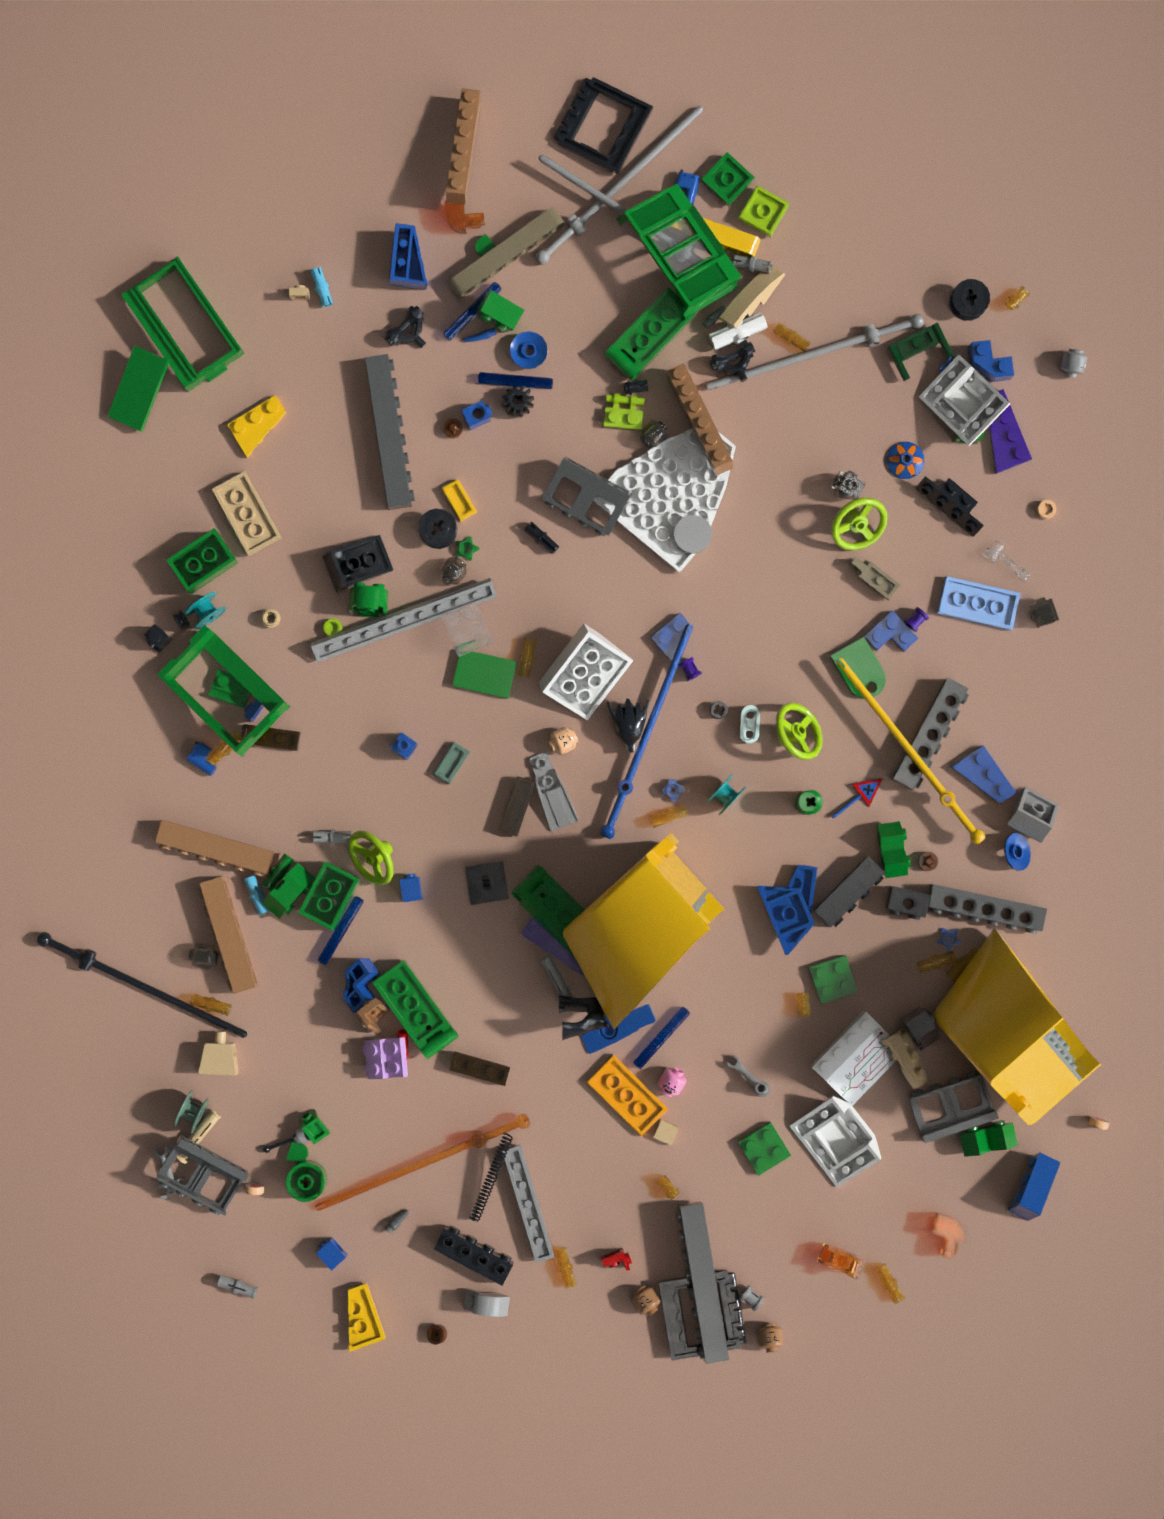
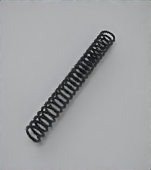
(491, 1177)

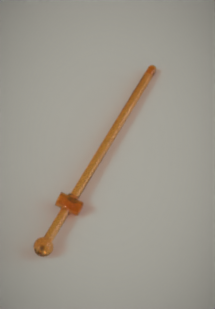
(522, 1122)

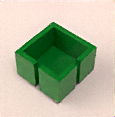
(499, 311)

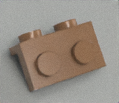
(371, 1013)

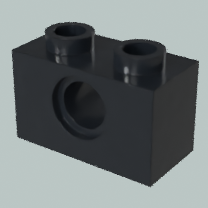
(919, 902)

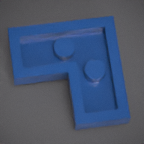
(892, 628)

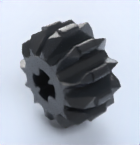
(519, 394)

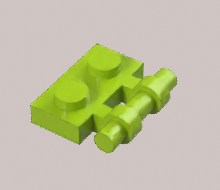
(623, 418)

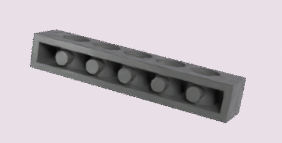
(959, 694)
(1035, 914)

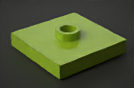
(763, 211)

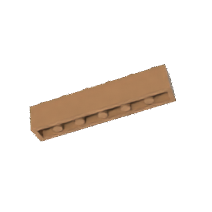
(463, 146)
(699, 419)
(215, 847)
(228, 935)

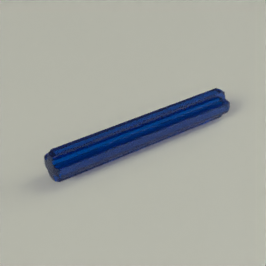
(468, 314)
(518, 380)
(340, 930)
(661, 1037)

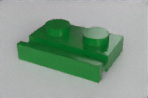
(229, 689)

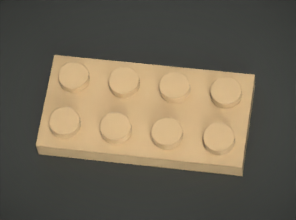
(247, 513)

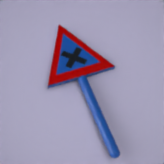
(866, 790)

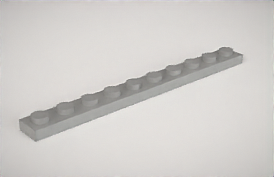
(402, 620)

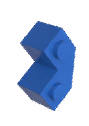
(982, 360)
(357, 979)

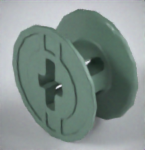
(191, 1111)

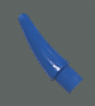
(486, 334)

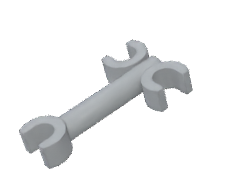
(162, 1157)

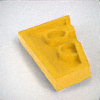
(256, 423)
(364, 1320)

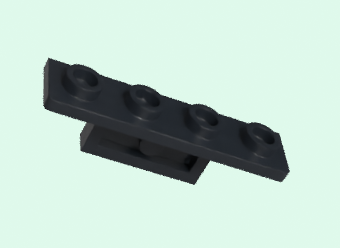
(953, 502)

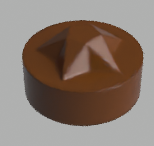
(453, 428)
(928, 861)
(436, 1334)

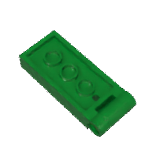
(649, 335)
(554, 909)
(415, 1009)

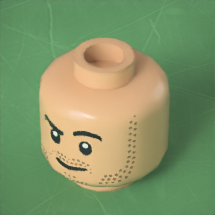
(562, 740)

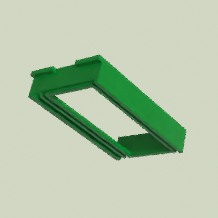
(164, 340)
(250, 680)

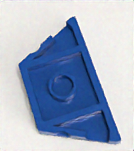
(788, 914)

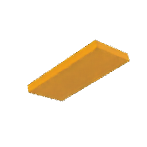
(627, 1095)

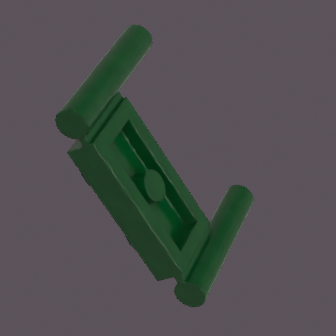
(917, 344)

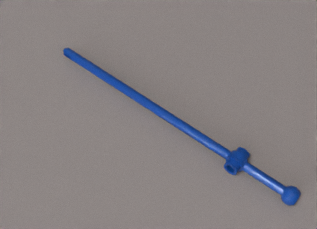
(608, 830)

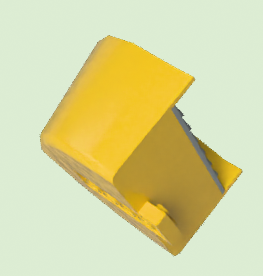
(640, 929)
(1013, 1032)

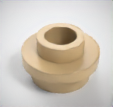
(266, 614)

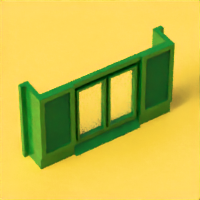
(683, 248)

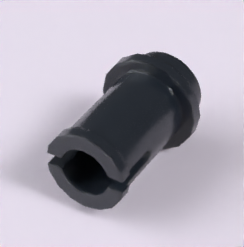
(634, 387)

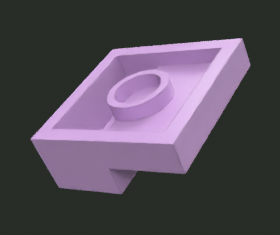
(385, 1058)

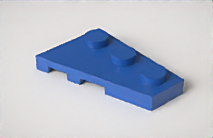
(985, 774)
(805, 879)

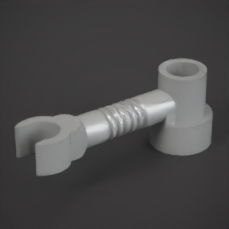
(753, 1080)

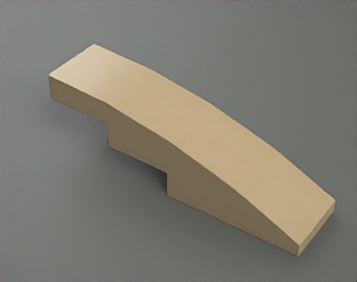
(751, 296)

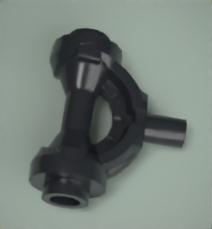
(395, 335)
(744, 351)

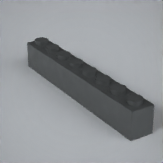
(388, 431)
(703, 1282)

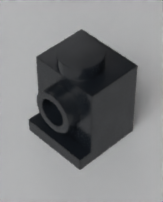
(157, 638)

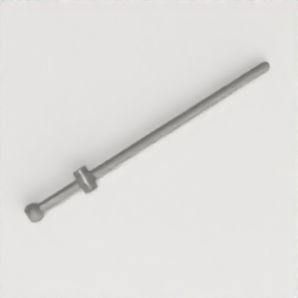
(583, 185)
(577, 224)
(871, 336)

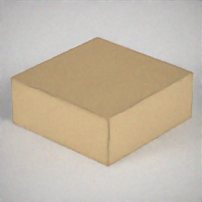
(666, 1132)

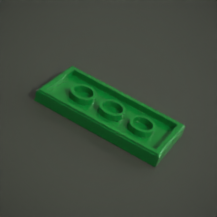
(138, 388)

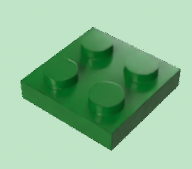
(727, 179)
(833, 979)
(764, 1148)

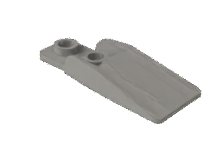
(552, 793)

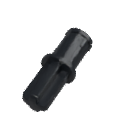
(541, 537)

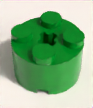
(368, 600)
(298, 1188)

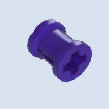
(916, 619)
(690, 669)

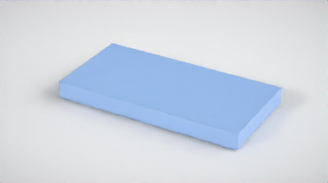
(978, 603)

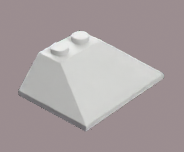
(964, 400)
(838, 1139)

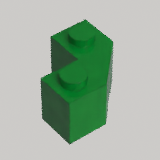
(891, 843)
(293, 885)
(988, 1138)

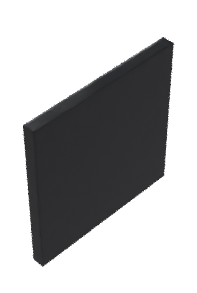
(486, 883)

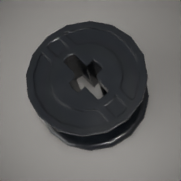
(977, 292)
(440, 539)

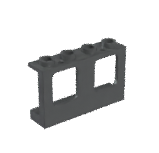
(591, 486)
(955, 1118)
(207, 1163)

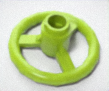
(857, 522)
(795, 733)
(374, 856)

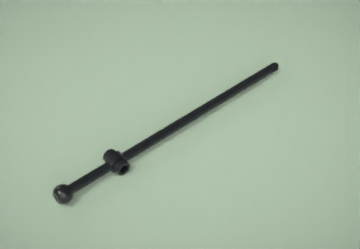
(88, 960)

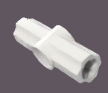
(732, 335)

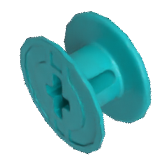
(205, 610)
(725, 795)

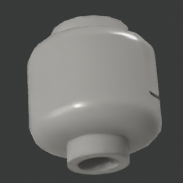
(1073, 362)

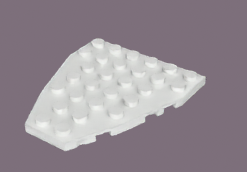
(665, 488)

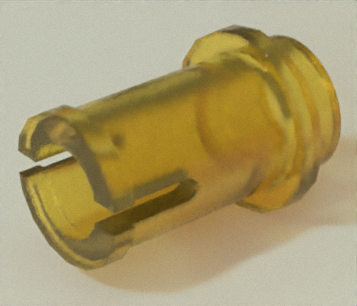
(1014, 301)
(803, 1005)
(666, 1185)

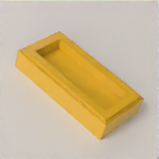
(459, 500)

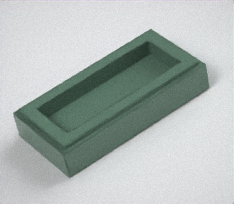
(451, 762)

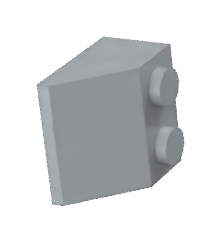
(1033, 815)

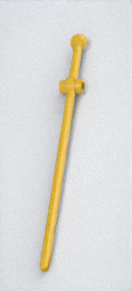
(976, 835)

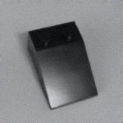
(357, 562)

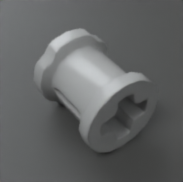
(751, 1298)

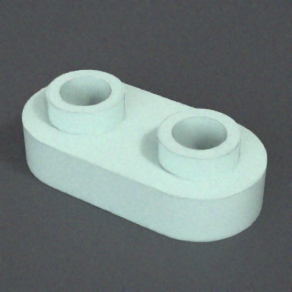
(749, 724)

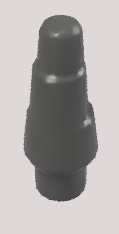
(713, 317)
(395, 1222)

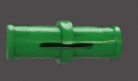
(277, 872)

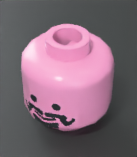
(672, 1081)

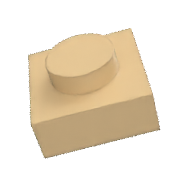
(299, 292)

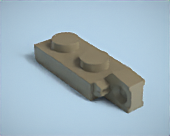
(875, 578)

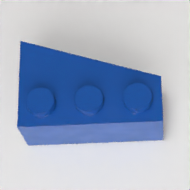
(406, 260)
(1034, 1187)

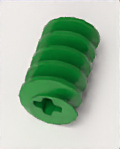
(816, 802)

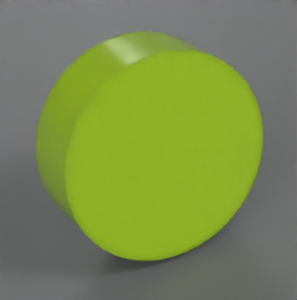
(332, 626)

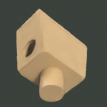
(219, 1057)

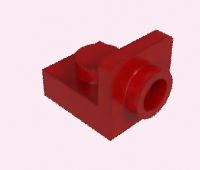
(613, 1258)

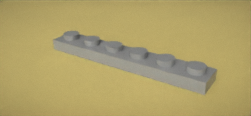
(528, 1204)

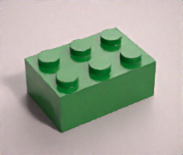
(202, 561)
(329, 895)

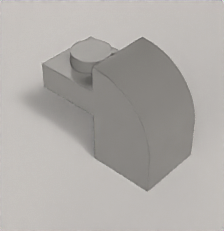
(486, 1304)

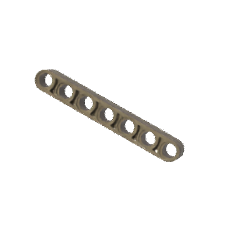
(506, 253)

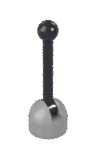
(298, 1136)

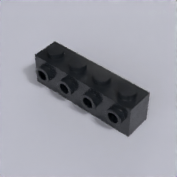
(474, 1255)

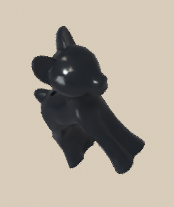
(594, 1020)

